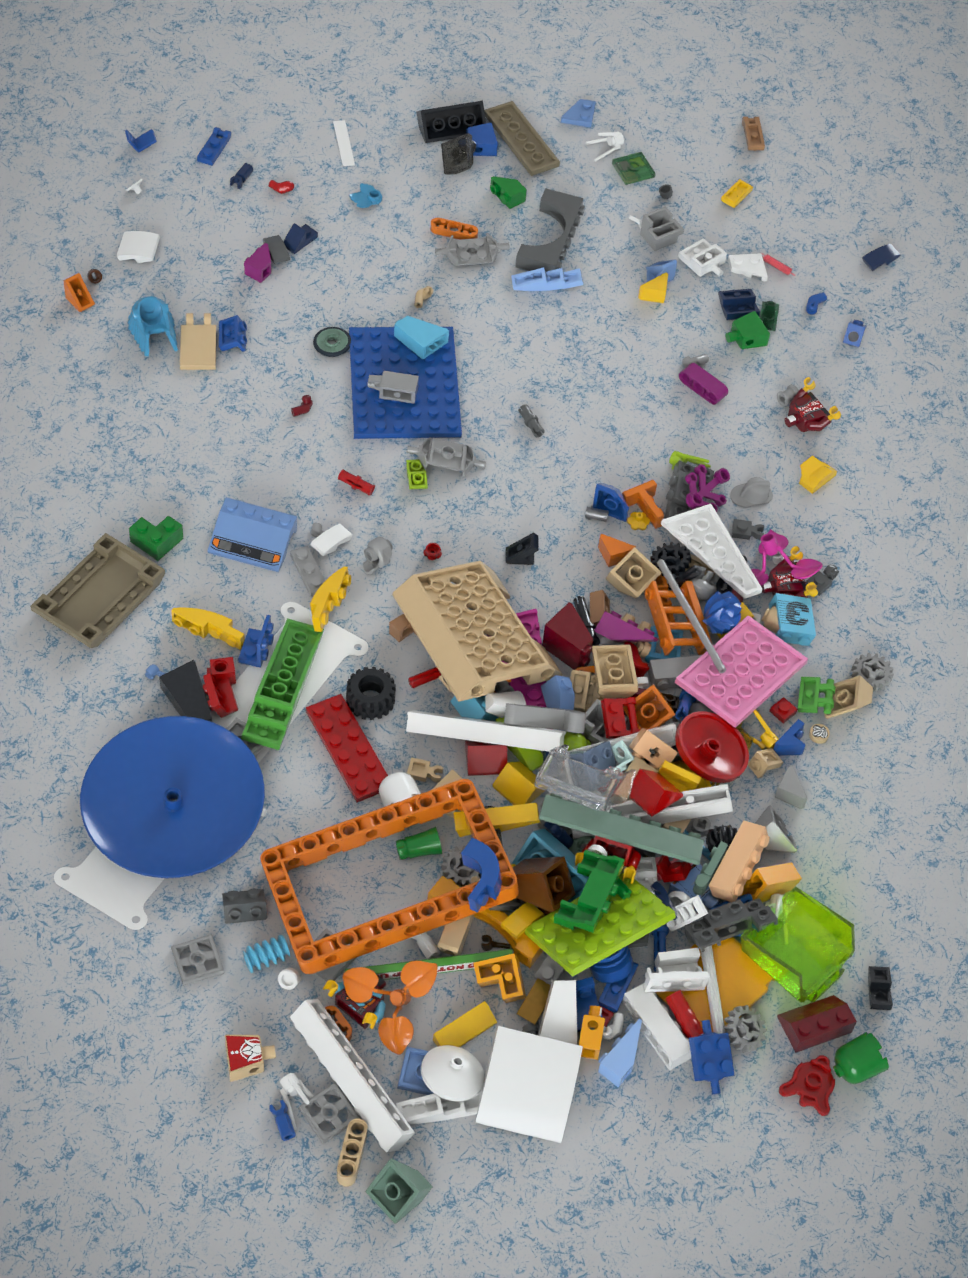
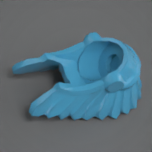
(150, 317)

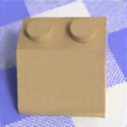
(633, 574)

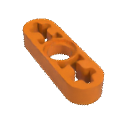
(466, 228)

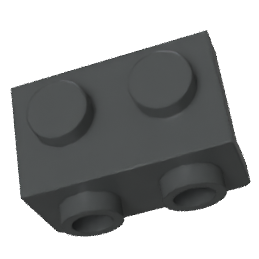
(244, 906)

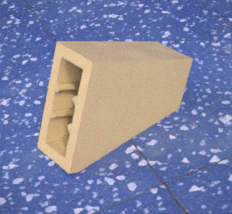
(455, 936)

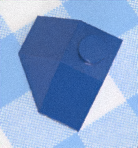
(610, 499)

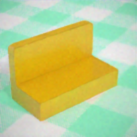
(679, 777)

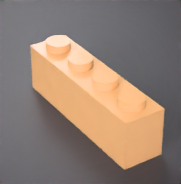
(739, 861)

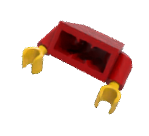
(617, 849)

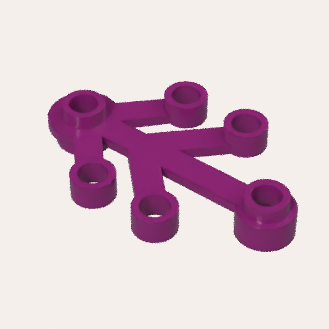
(695, 499)

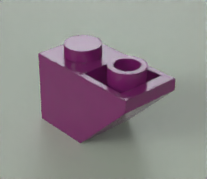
(258, 264)

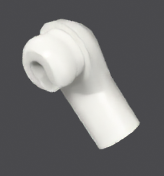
(615, 1029)

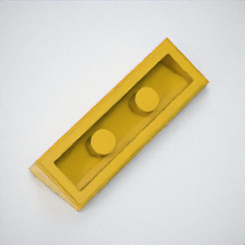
(466, 1027)

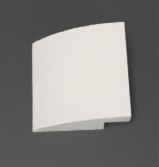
(529, 1084)

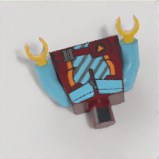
(362, 1013)

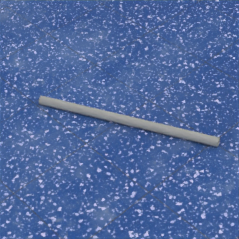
(691, 616)

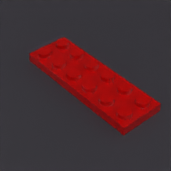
(347, 746)

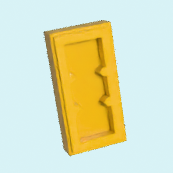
(736, 193)

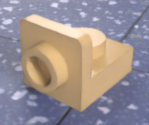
(764, 761)

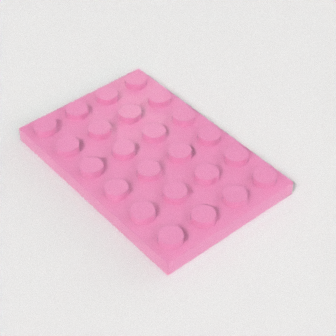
(755, 669)

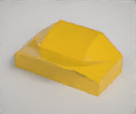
(815, 474)

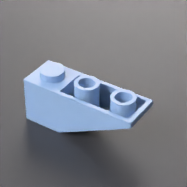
(620, 1060)

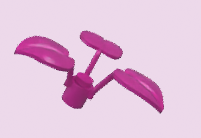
(772, 544)

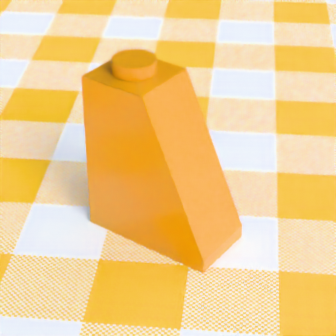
(772, 880)

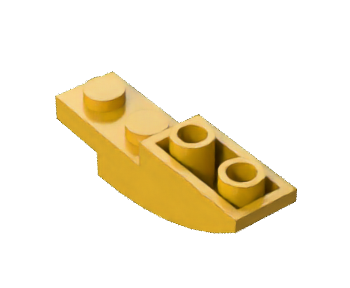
(328, 596)
(202, 622)

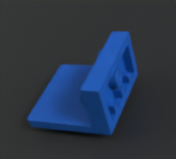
(256, 644)
(584, 999)

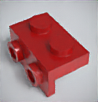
(220, 695)

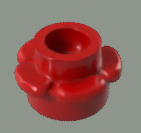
(435, 548)

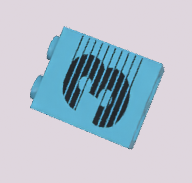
(794, 619)

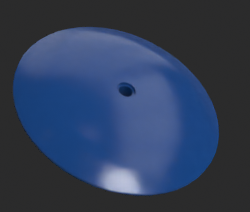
(163, 760)

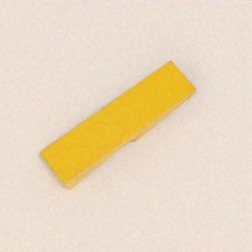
(502, 817)

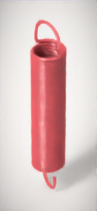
(777, 264)

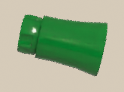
(419, 845)

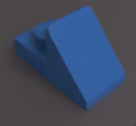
(790, 741)

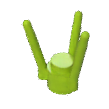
(676, 456)

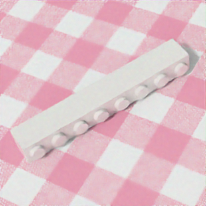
(352, 1075)

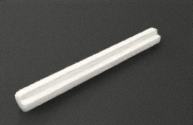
(713, 991)

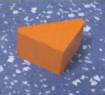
(77, 293)
(613, 549)

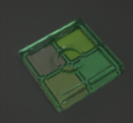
(633, 168)

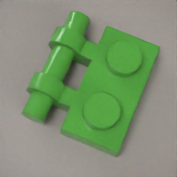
(809, 695)

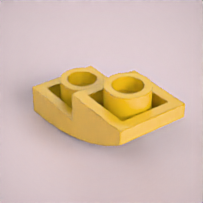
(521, 919)

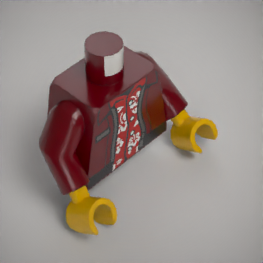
(808, 412)
(783, 582)

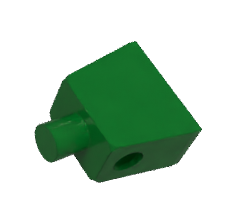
(748, 332)

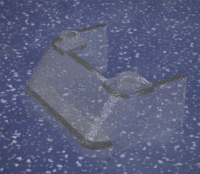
(582, 782)

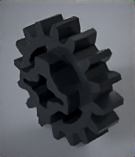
(672, 556)

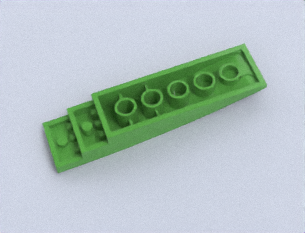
(282, 685)

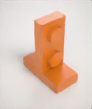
(643, 497)

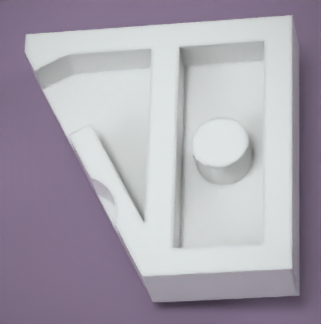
(748, 265)

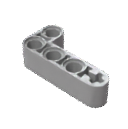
(545, 717)

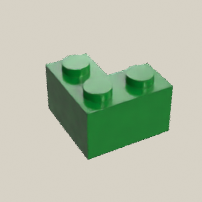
(156, 539)

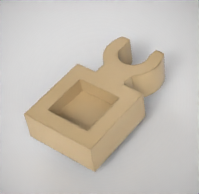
(421, 769)

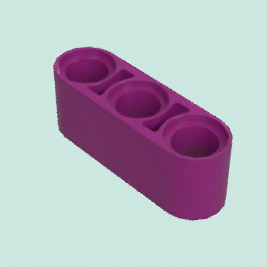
(703, 383)

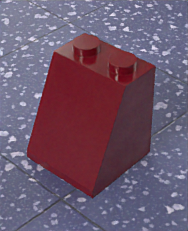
(568, 638)

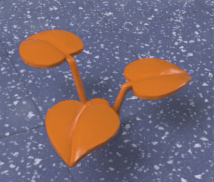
(416, 975)

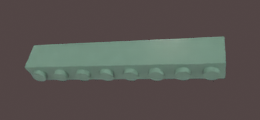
(623, 829)

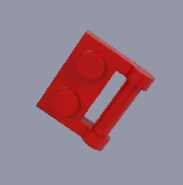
(614, 716)

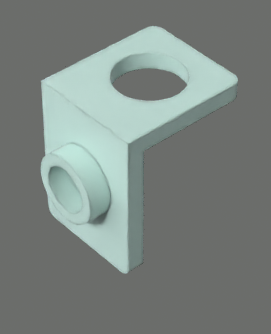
(622, 760)

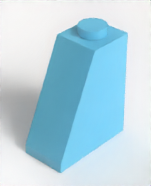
(420, 336)

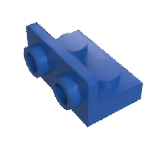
(232, 333)

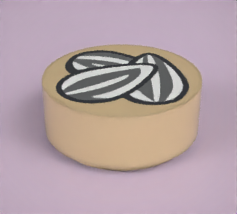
(819, 733)

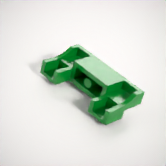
(596, 895)

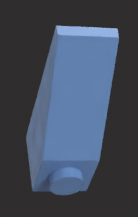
(559, 693)

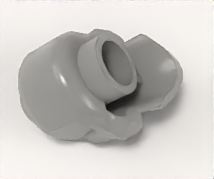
(377, 554)

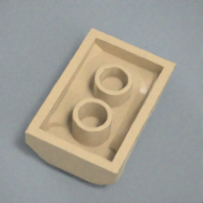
(614, 671)

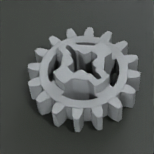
(873, 670)
(460, 874)
(745, 1028)

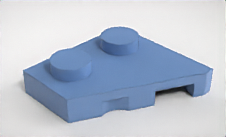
(580, 113)

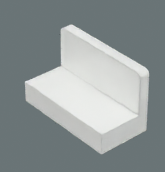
(677, 960)

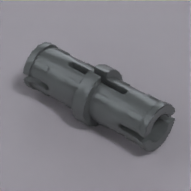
(531, 420)

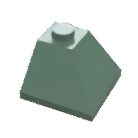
(398, 1189)

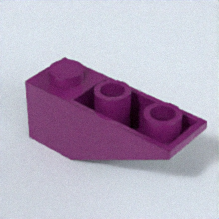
(620, 631)

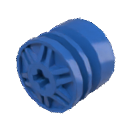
(613, 967)

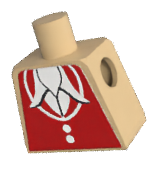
(246, 1055)

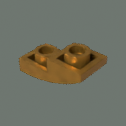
(535, 1001)

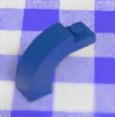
(483, 860)

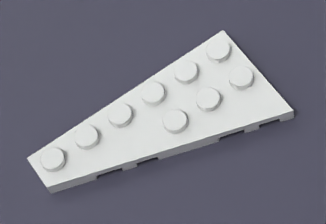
(710, 541)

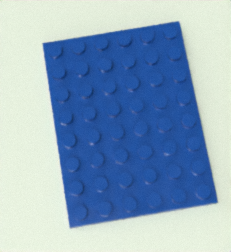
(437, 399)

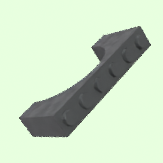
(566, 211)

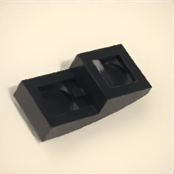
(879, 988)

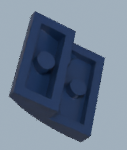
(738, 303)

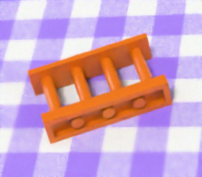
(664, 627)

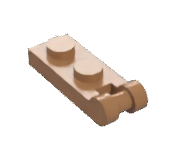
(753, 133)

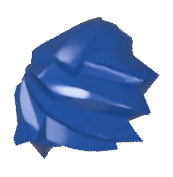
(722, 612)

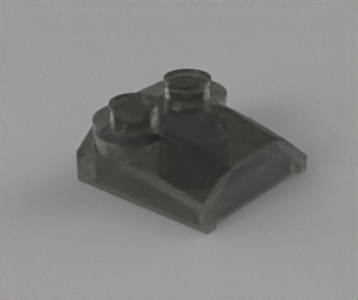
(458, 154)

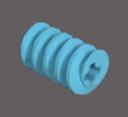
(267, 952)

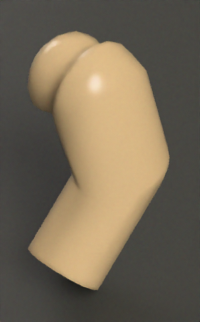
(422, 295)

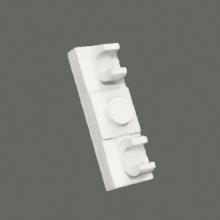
(675, 980)

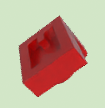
(672, 871)

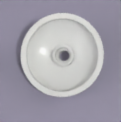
(452, 1073)

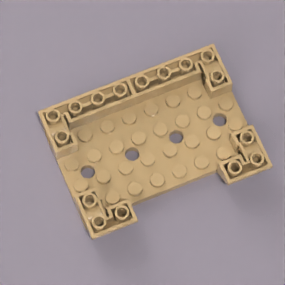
(456, 635)

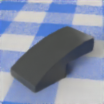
(277, 249)

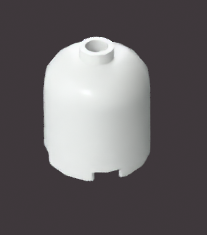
(397, 788)

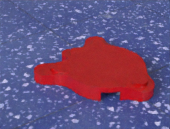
(812, 1083)

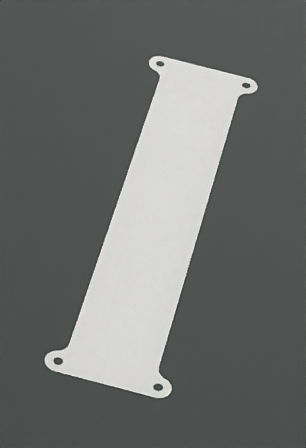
(123, 892)

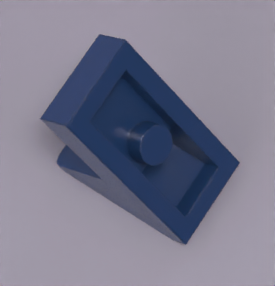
(299, 237)

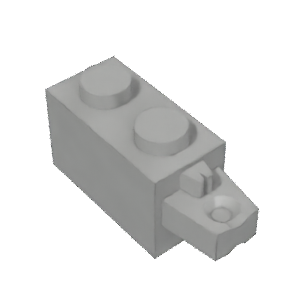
(395, 386)

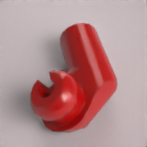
(282, 187)

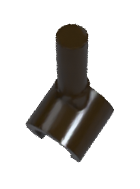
(487, 947)

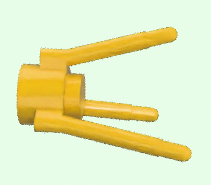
(768, 738)

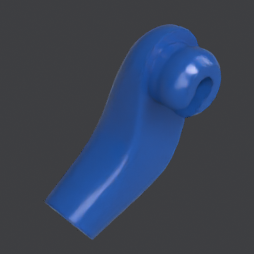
(813, 301)

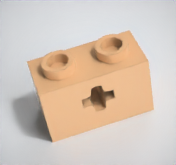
(645, 741)

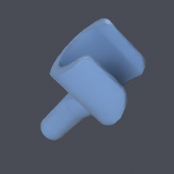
(152, 671)

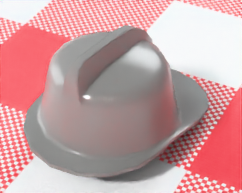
(752, 493)

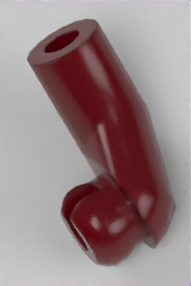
(304, 407)

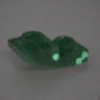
(769, 314)

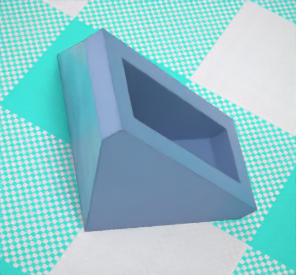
(660, 268)

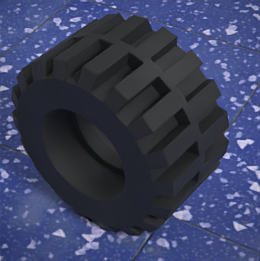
(366, 705)

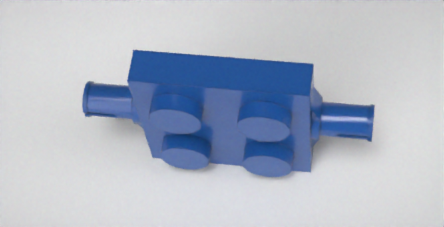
(711, 1056)

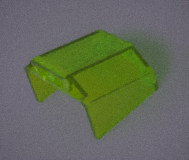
(804, 947)

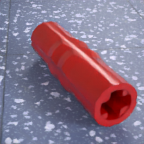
(684, 1015)

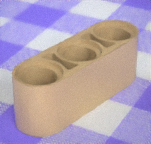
(348, 1161)

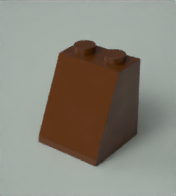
(544, 882)

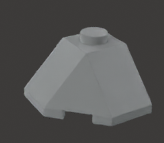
(776, 831)

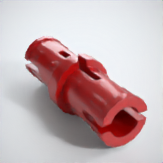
(356, 482)

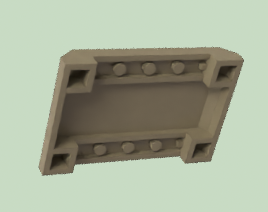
(100, 592)

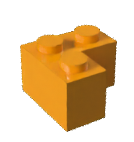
(504, 971)

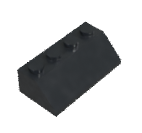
(449, 121)

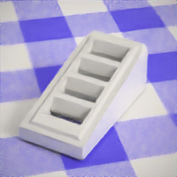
(679, 922)

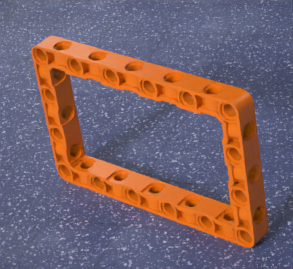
(355, 833)

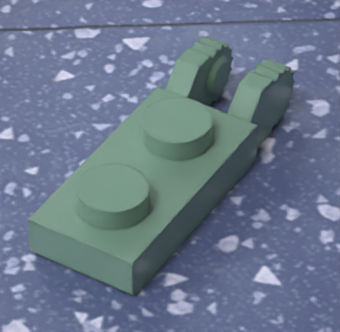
(709, 869)

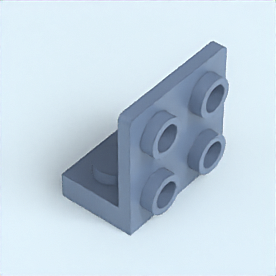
(598, 756)

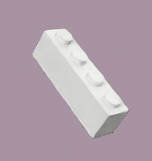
(658, 1026)

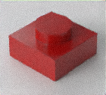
(783, 710)

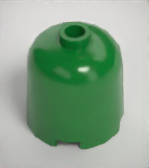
(859, 1059)

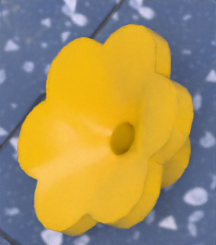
(638, 521)

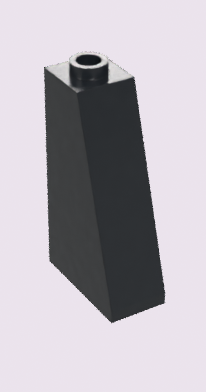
(186, 691)

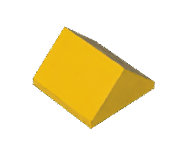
(517, 784)

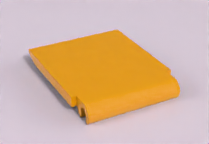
(738, 979)

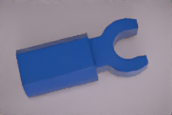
(283, 1121)

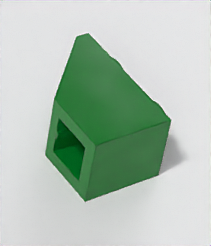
(508, 190)

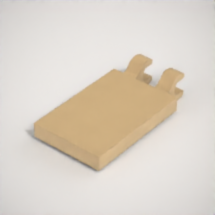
(198, 344)

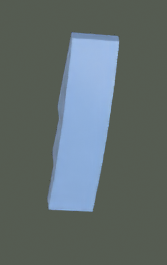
(545, 281)

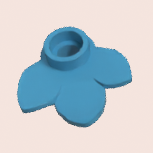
(367, 196)

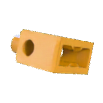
(590, 1038)

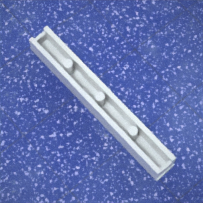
(484, 731)
(693, 805)

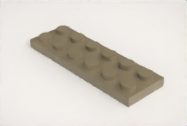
(522, 138)

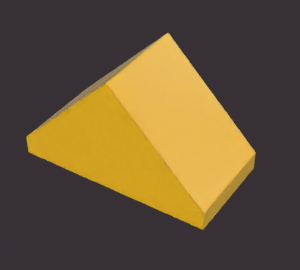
(654, 289)

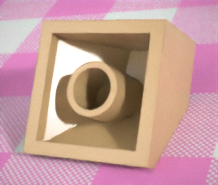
(850, 696)

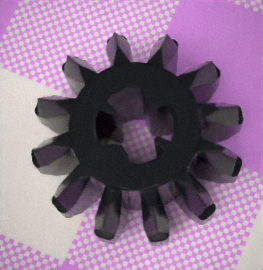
(723, 833)

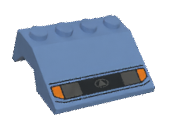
(252, 534)

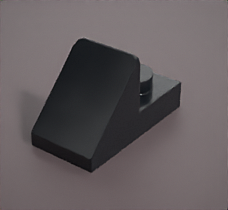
(523, 550)

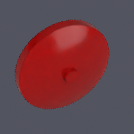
(711, 747)

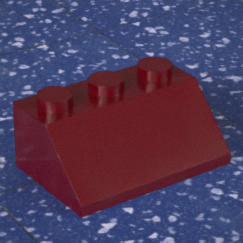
(817, 1022)

